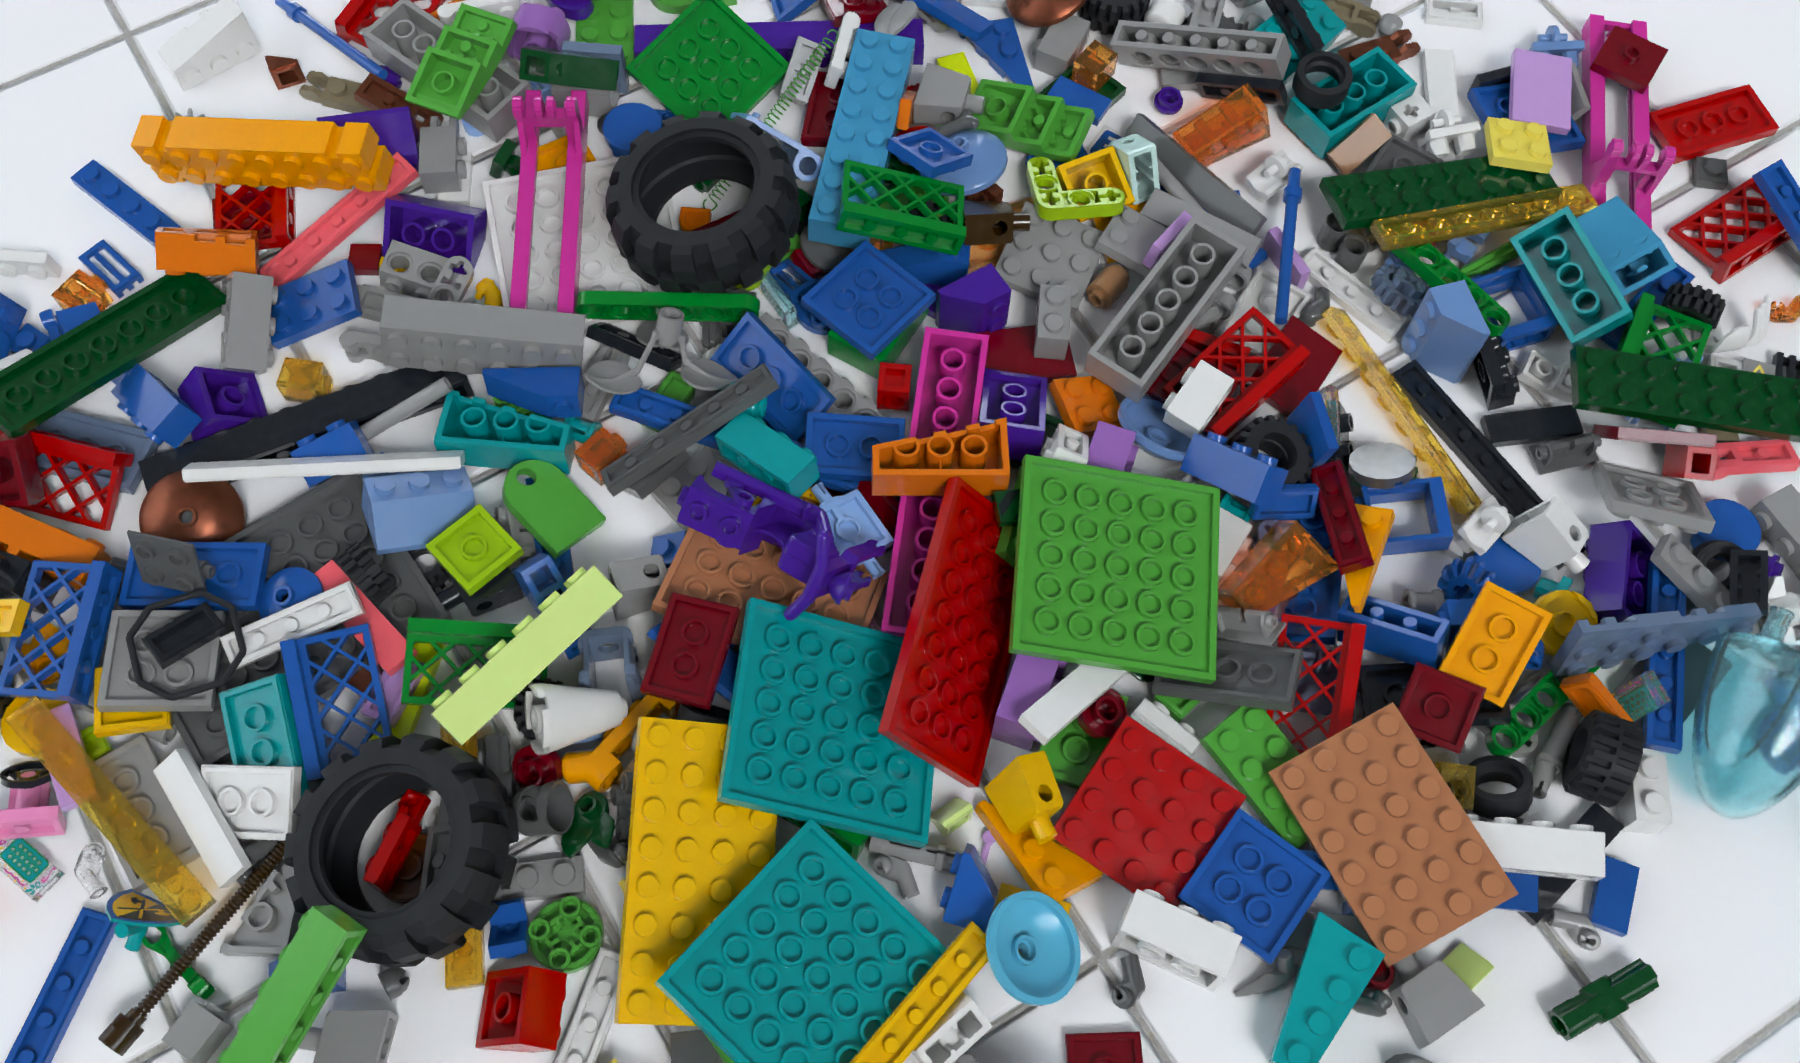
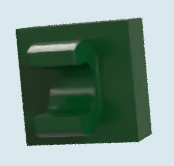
(505, 161)

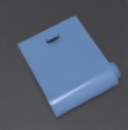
(802, 160)

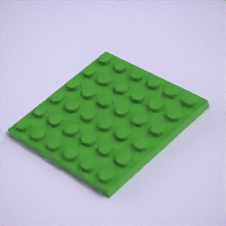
(1116, 570)

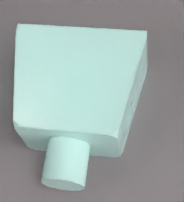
(1138, 161)

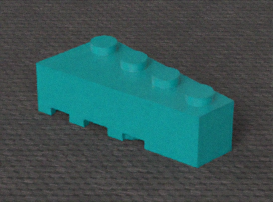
(501, 435)
(1327, 986)

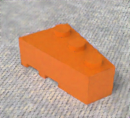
(206, 251)
(39, 541)

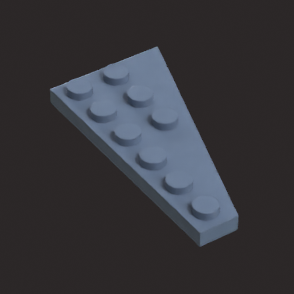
(1646, 634)

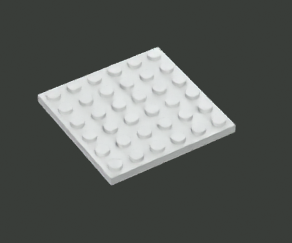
(600, 262)

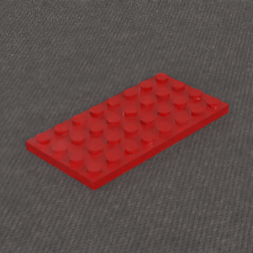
(954, 642)

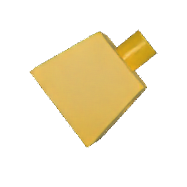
(1027, 795)

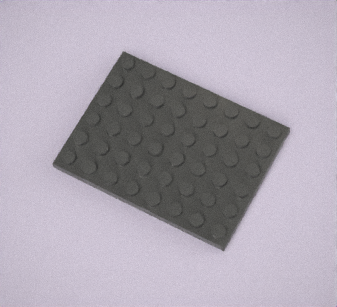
(308, 536)

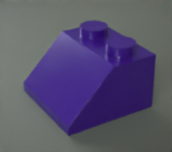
(974, 302)
(221, 399)

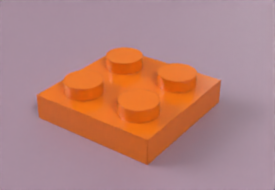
(1084, 403)

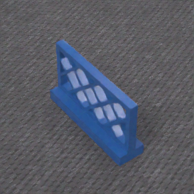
(85, 632)
(306, 699)

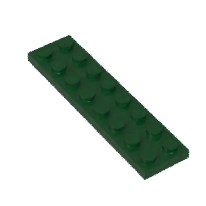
(1412, 189)
(103, 349)
(1685, 393)

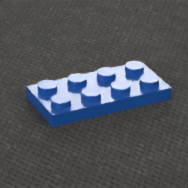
(799, 391)
(237, 579)

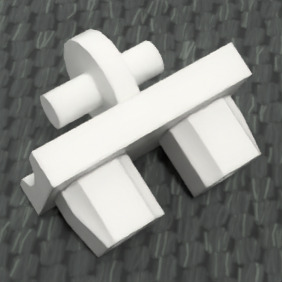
(1447, 131)
(1270, 176)
(1483, 527)

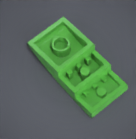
(461, 61)
(1033, 121)

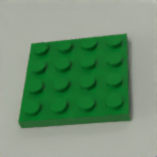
(708, 63)

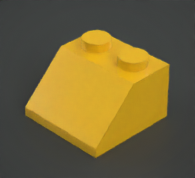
(1092, 171)

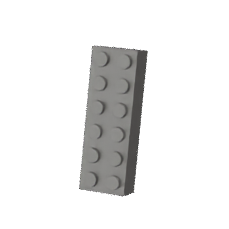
(400, 43)
(1164, 309)
(476, 336)

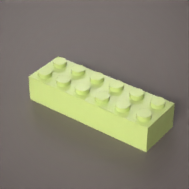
(526, 655)

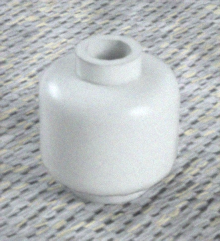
(1166, 12)

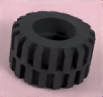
(1106, 13)
(1279, 441)
(1603, 758)

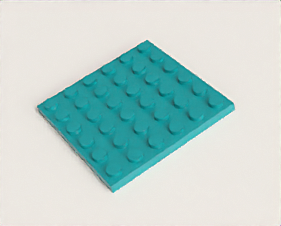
(809, 726)
(802, 959)

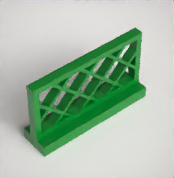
(900, 225)
(1636, 333)
(451, 634)

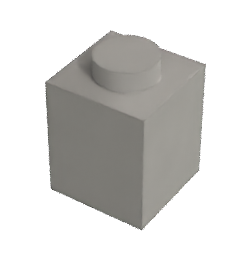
(199, 1031)

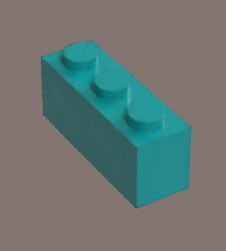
(767, 454)

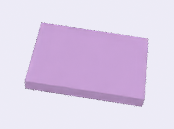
(1541, 90)

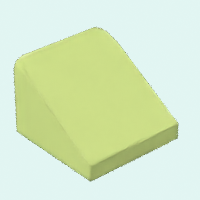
(952, 816)
(1468, 965)

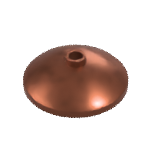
(1043, 12)
(214, 506)

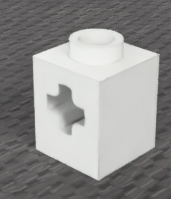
(1405, 121)

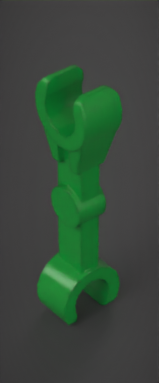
(165, 946)

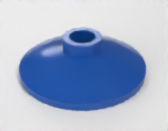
(295, 581)

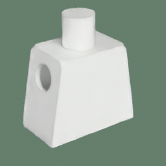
(1549, 536)

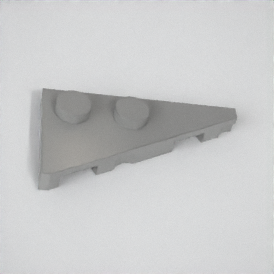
(268, 922)

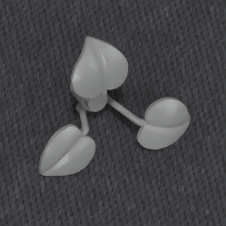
(898, 16)
(664, 333)

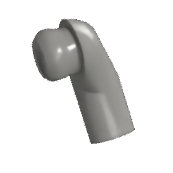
(1578, 927)

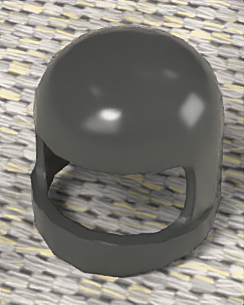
(544, 809)

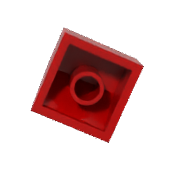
(521, 1010)

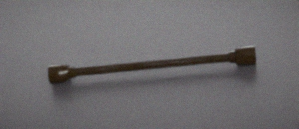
(127, 1028)

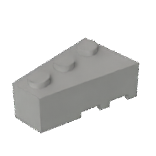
(248, 322)

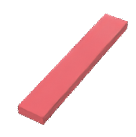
(335, 226)

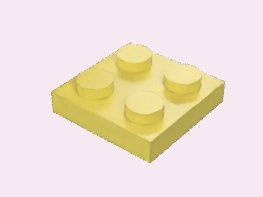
(1518, 145)

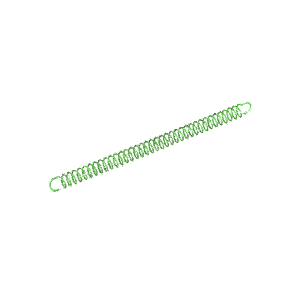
(784, 102)

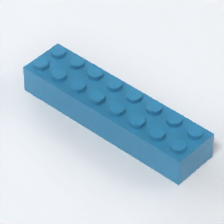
(861, 126)

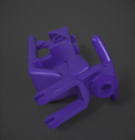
(783, 521)

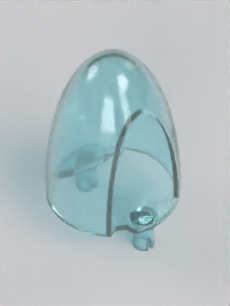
(1748, 721)

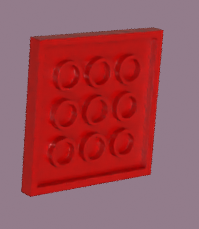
(1146, 813)

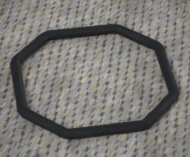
(195, 690)

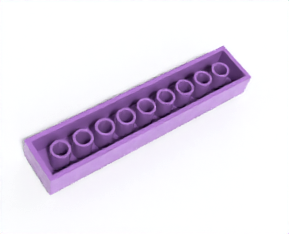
(1035, 676)

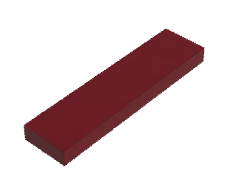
(1341, 518)

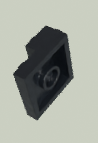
(1494, 376)

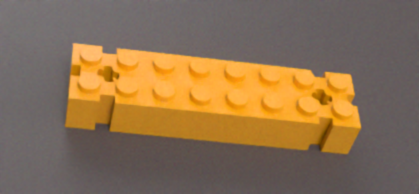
(264, 152)

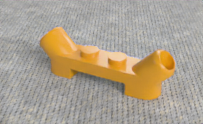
(602, 765)

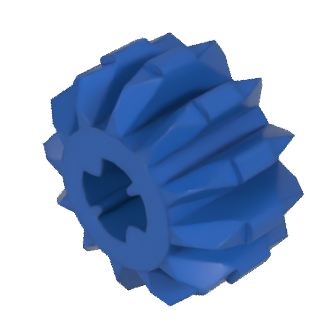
(1459, 573)

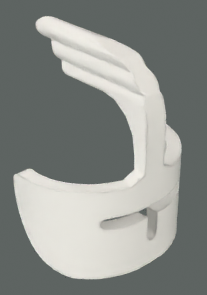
(1741, 336)

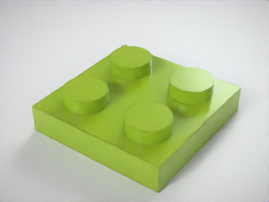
(474, 549)

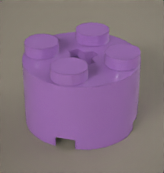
(538, 27)

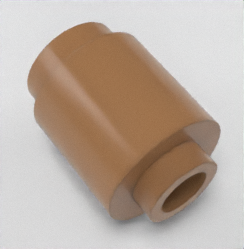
(1108, 286)

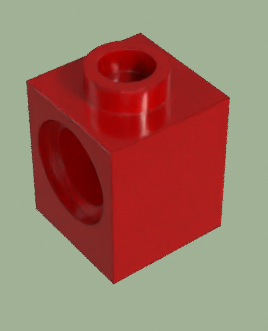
(894, 386)

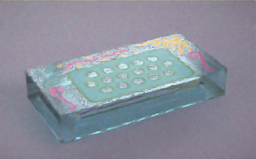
(778, 301)

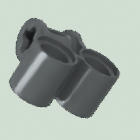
(1350, 244)

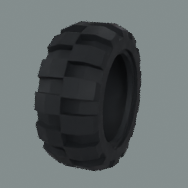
(693, 153)
(346, 804)

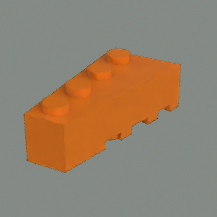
(925, 464)

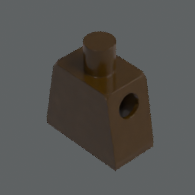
(981, 224)

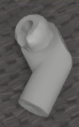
(897, 871)

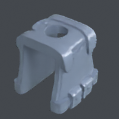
(591, 651)

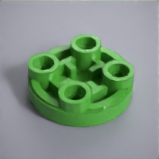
(566, 935)

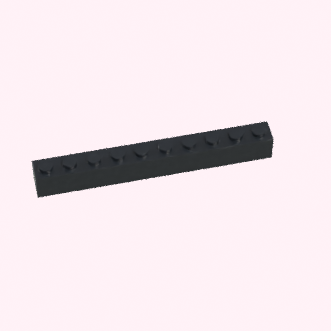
(277, 433)

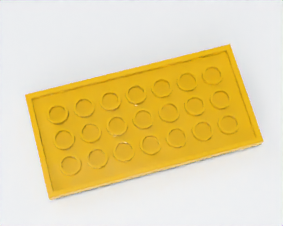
(682, 859)

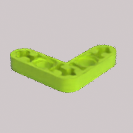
(1098, 201)

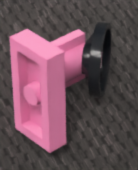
(28, 803)

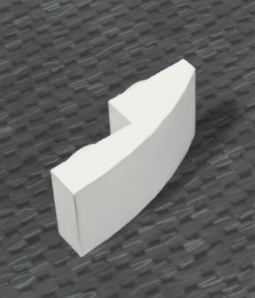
(1546, 376)

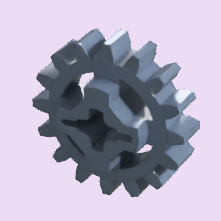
(1399, 289)

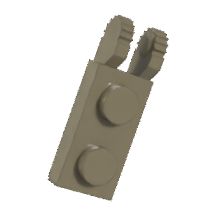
(1356, 16)
(337, 92)

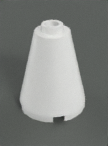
(570, 714)

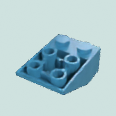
(1626, 245)

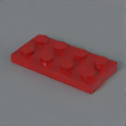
(1712, 123)

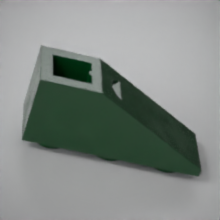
(568, 68)

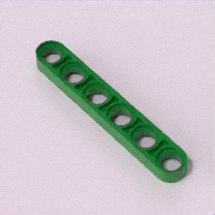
(1445, 268)
(646, 305)
(1535, 709)

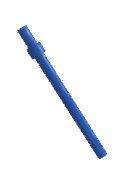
(299, 15)
(1291, 197)

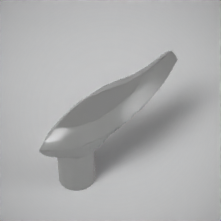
(1273, 979)

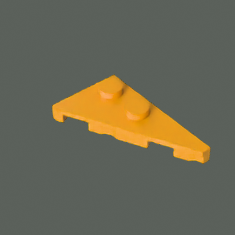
(1377, 527)
(1044, 866)

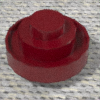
(1103, 715)
(536, 769)

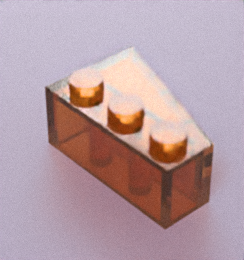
(1226, 127)
(1276, 569)

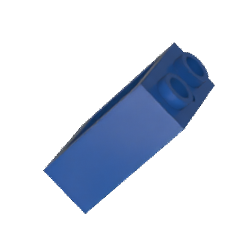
(1540, 317)
(1426, 489)

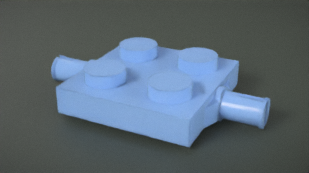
(853, 523)

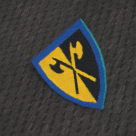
(135, 915)

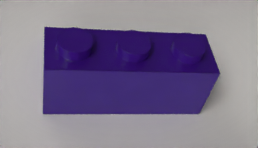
(393, 126)
(435, 227)
(1617, 570)

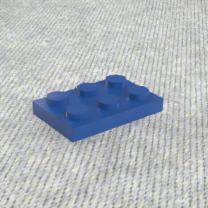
(315, 303)
(846, 441)

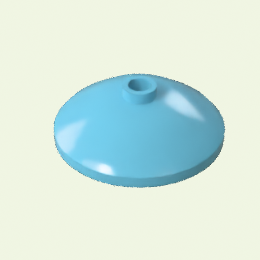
(1046, 945)

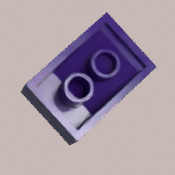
(1023, 402)

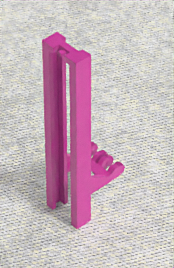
(530, 117)
(1600, 162)

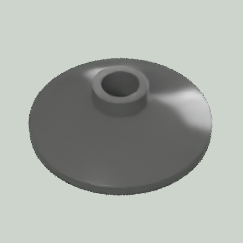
(822, 255)

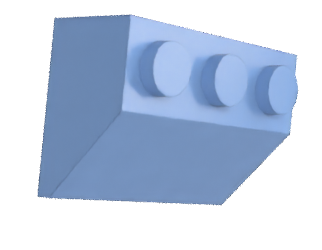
(1446, 331)
(414, 507)

